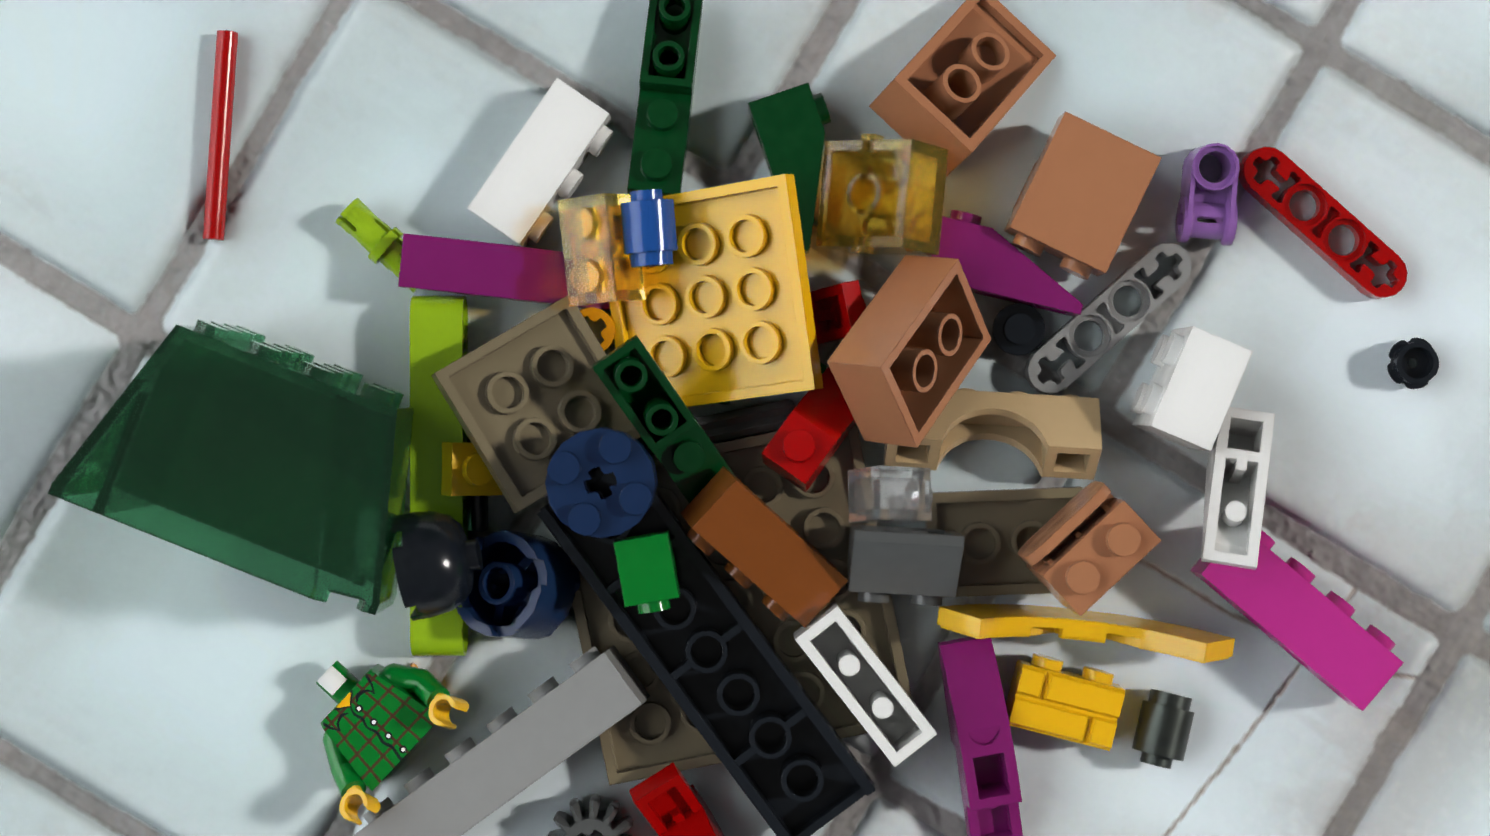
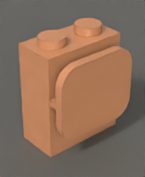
(1081, 196)
(1087, 547)

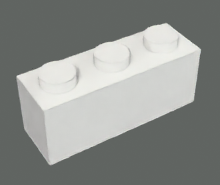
(542, 164)
(864, 684)

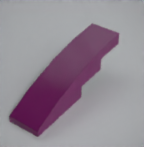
(483, 269)

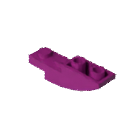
(981, 737)

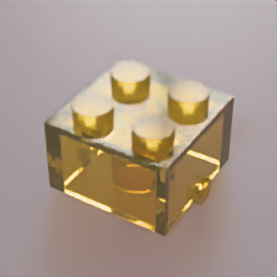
(882, 196)

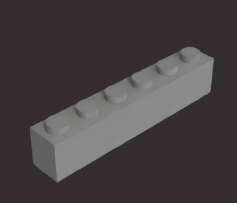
(516, 751)

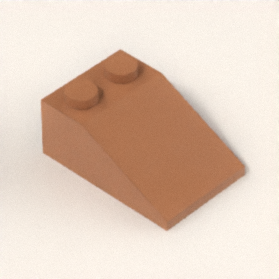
(964, 79)

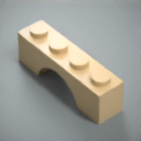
(1052, 430)

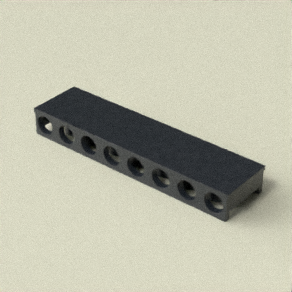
(726, 678)

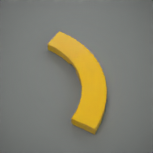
(1017, 620)

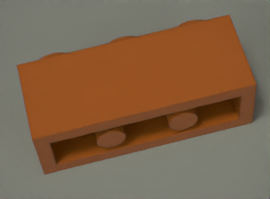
(761, 549)

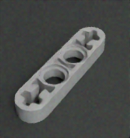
(1112, 324)

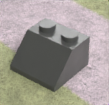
(903, 562)

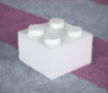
(1190, 387)

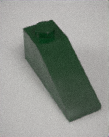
(793, 143)

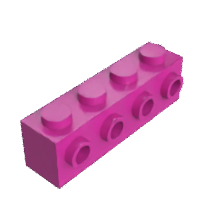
(1307, 623)

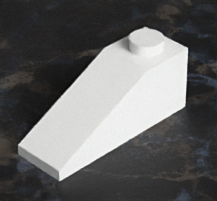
(1237, 489)

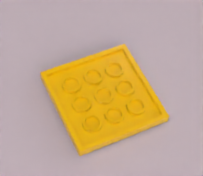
(735, 302)

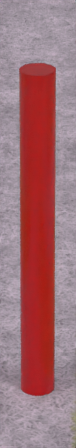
(220, 135)

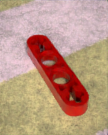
(1327, 216)

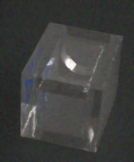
(890, 495)

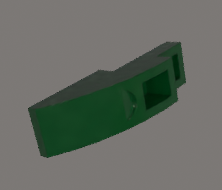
(665, 95)
(660, 416)

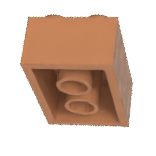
(910, 350)

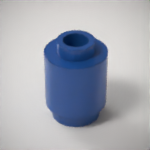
(649, 228)

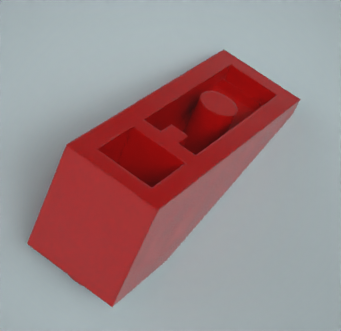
(810, 434)

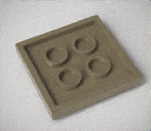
(529, 396)

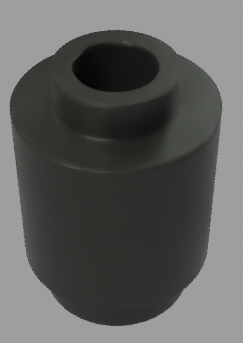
(1163, 728)

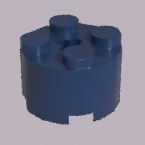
(589, 510)
(522, 587)

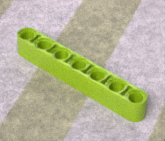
(436, 341)

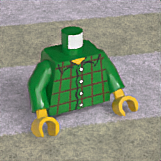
(378, 725)

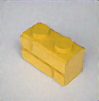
(1064, 702)

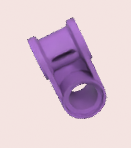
(1208, 199)

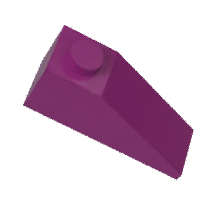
(999, 268)

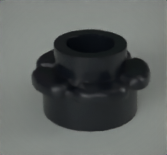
(1426, 361)

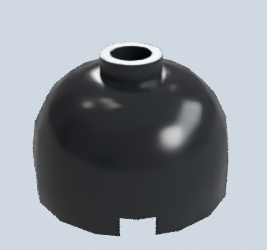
(434, 562)

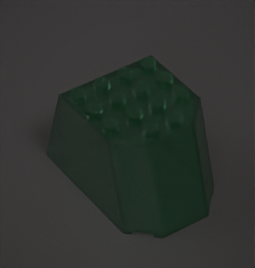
(255, 462)

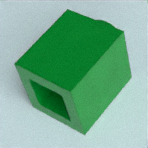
(647, 571)

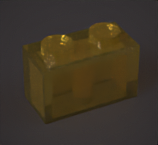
(594, 251)

